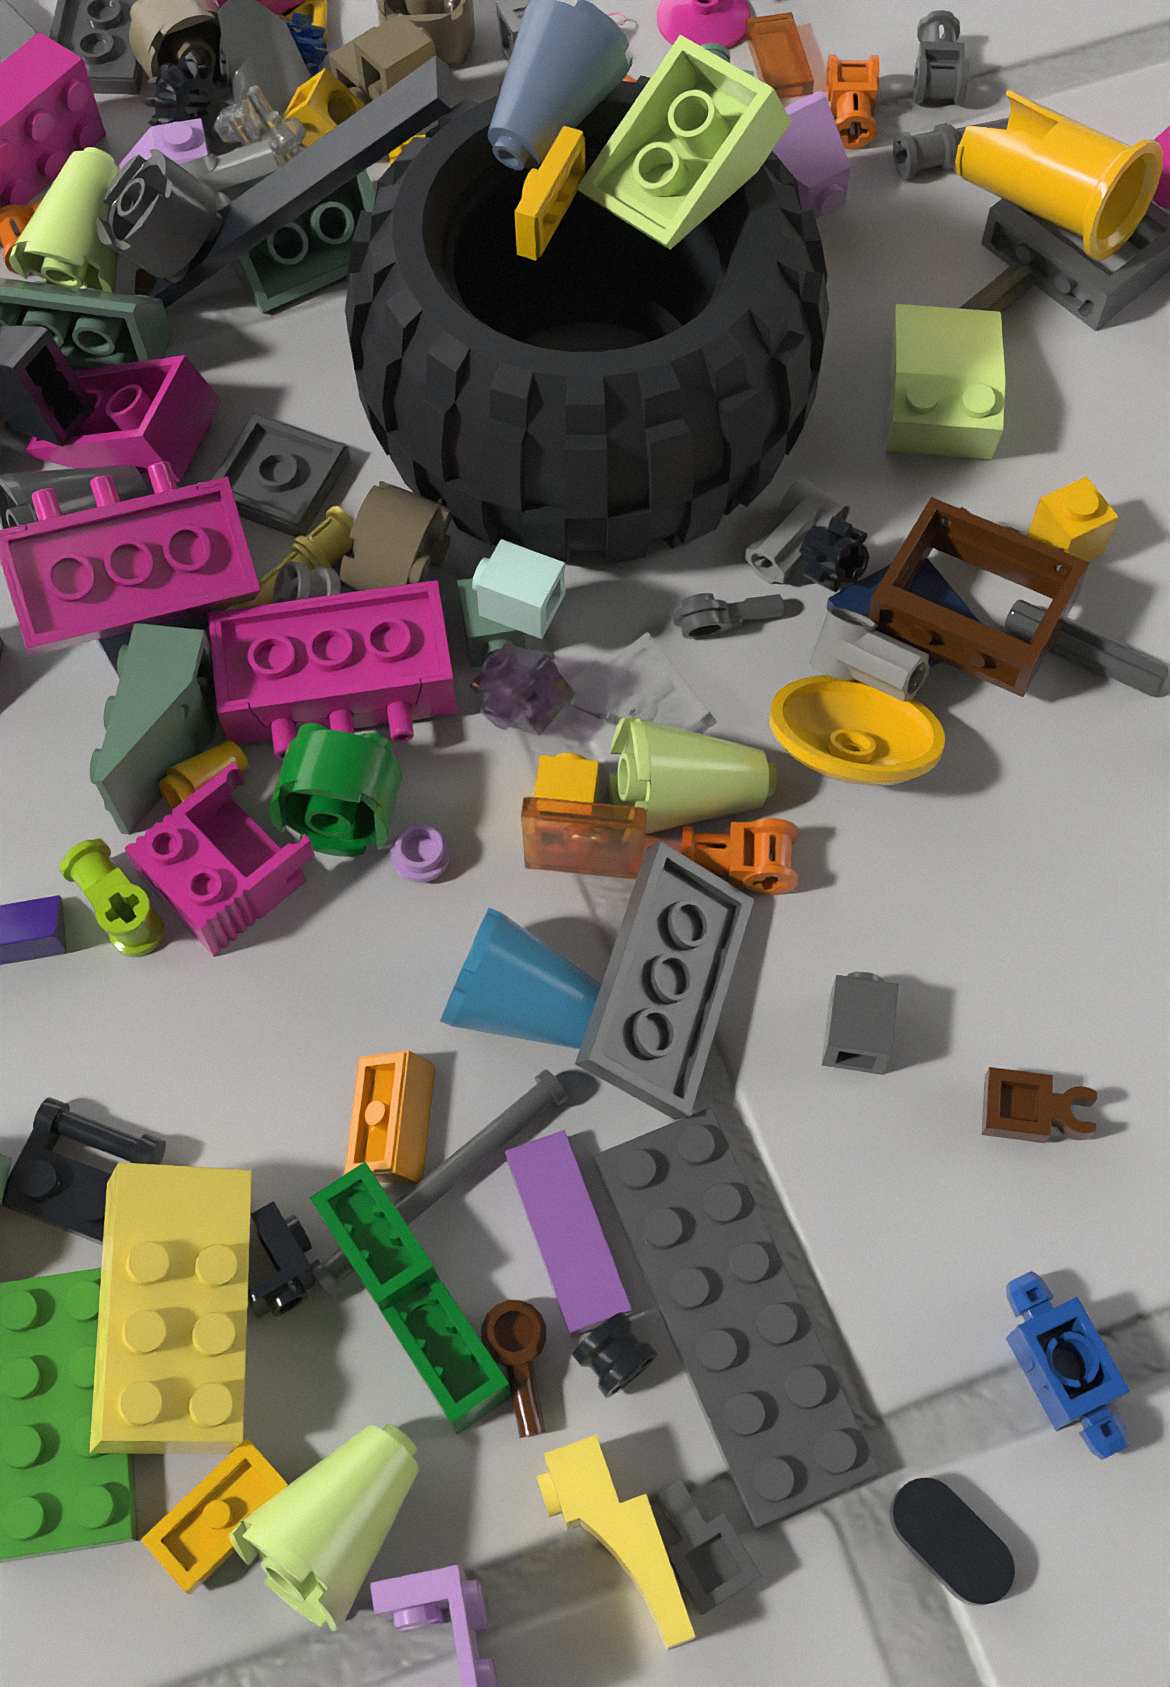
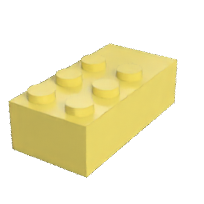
(172, 1311)

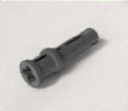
(931, 148)

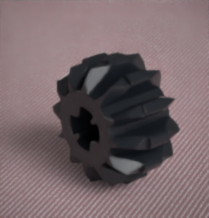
(185, 95)

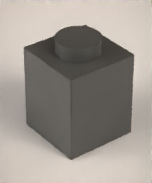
(860, 1023)

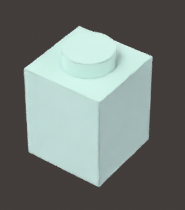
(519, 588)

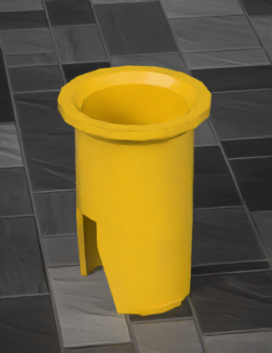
(1064, 173)

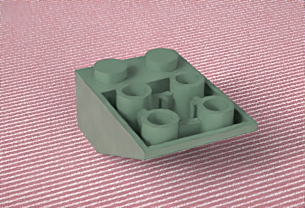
(155, 719)

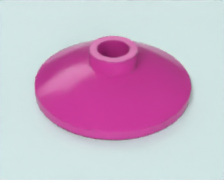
(703, 21)

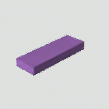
(567, 1232)

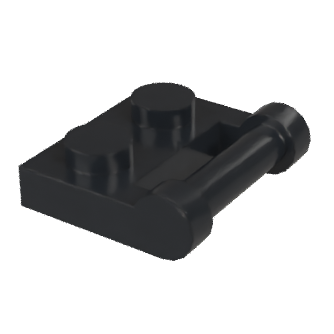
(61, 1188)

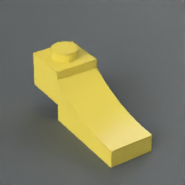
(585, 1495)

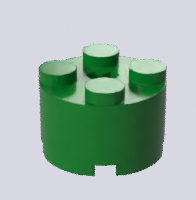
(337, 789)

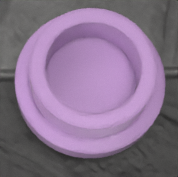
(420, 853)

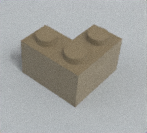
(381, 57)

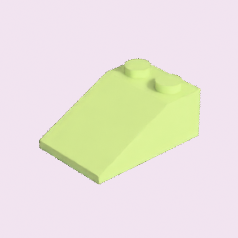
(685, 144)
(946, 382)

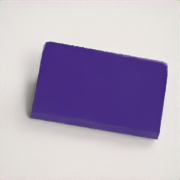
(32, 929)

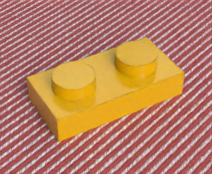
(196, 1532)

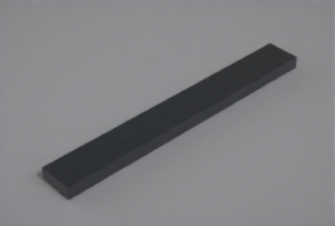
(314, 175)

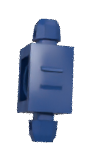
(1102, 1430)

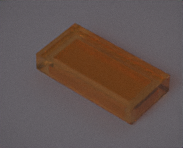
(779, 54)

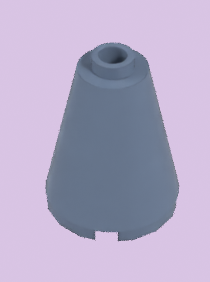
(555, 78)

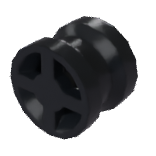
(614, 1354)

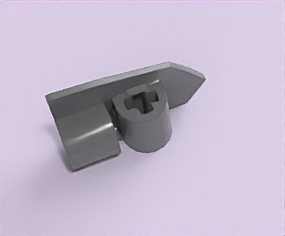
(260, 52)

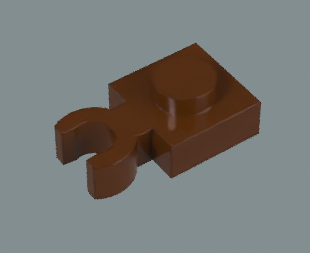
(1024, 1107)

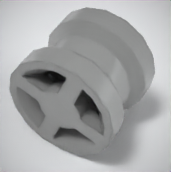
(299, 583)

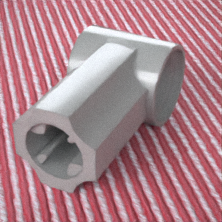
(235, 171)
(776, 549)
(855, 651)

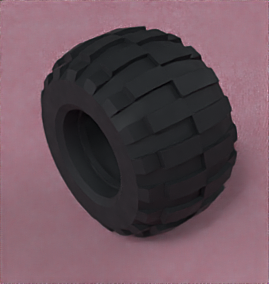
(567, 441)

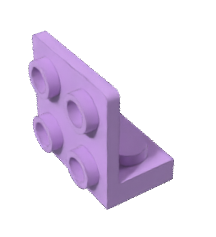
(418, 1603)

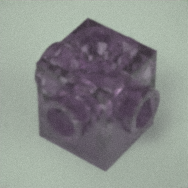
(521, 689)

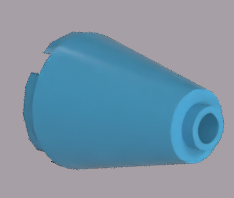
(520, 988)

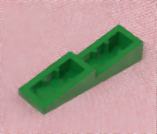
(412, 1298)

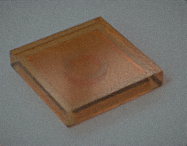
(583, 837)

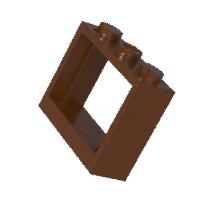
(955, 637)

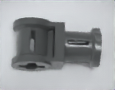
(941, 62)

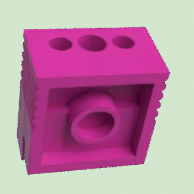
(217, 863)

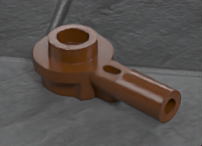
(515, 1338)

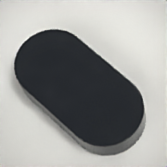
(952, 1542)

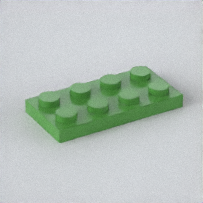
(50, 1484)

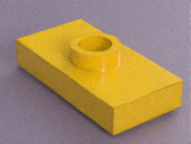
(549, 193)

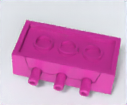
(125, 561)
(332, 664)

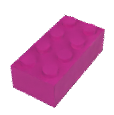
(43, 117)

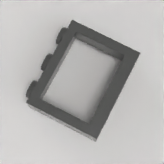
(1070, 276)

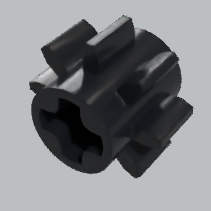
(834, 554)

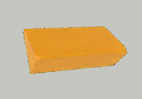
(391, 1116)

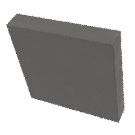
(281, 474)

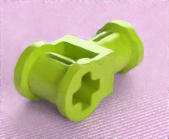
(113, 898)

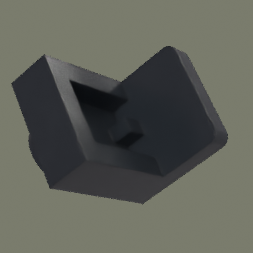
(285, 1246)

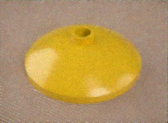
(855, 731)

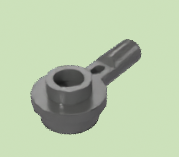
(705, 616)

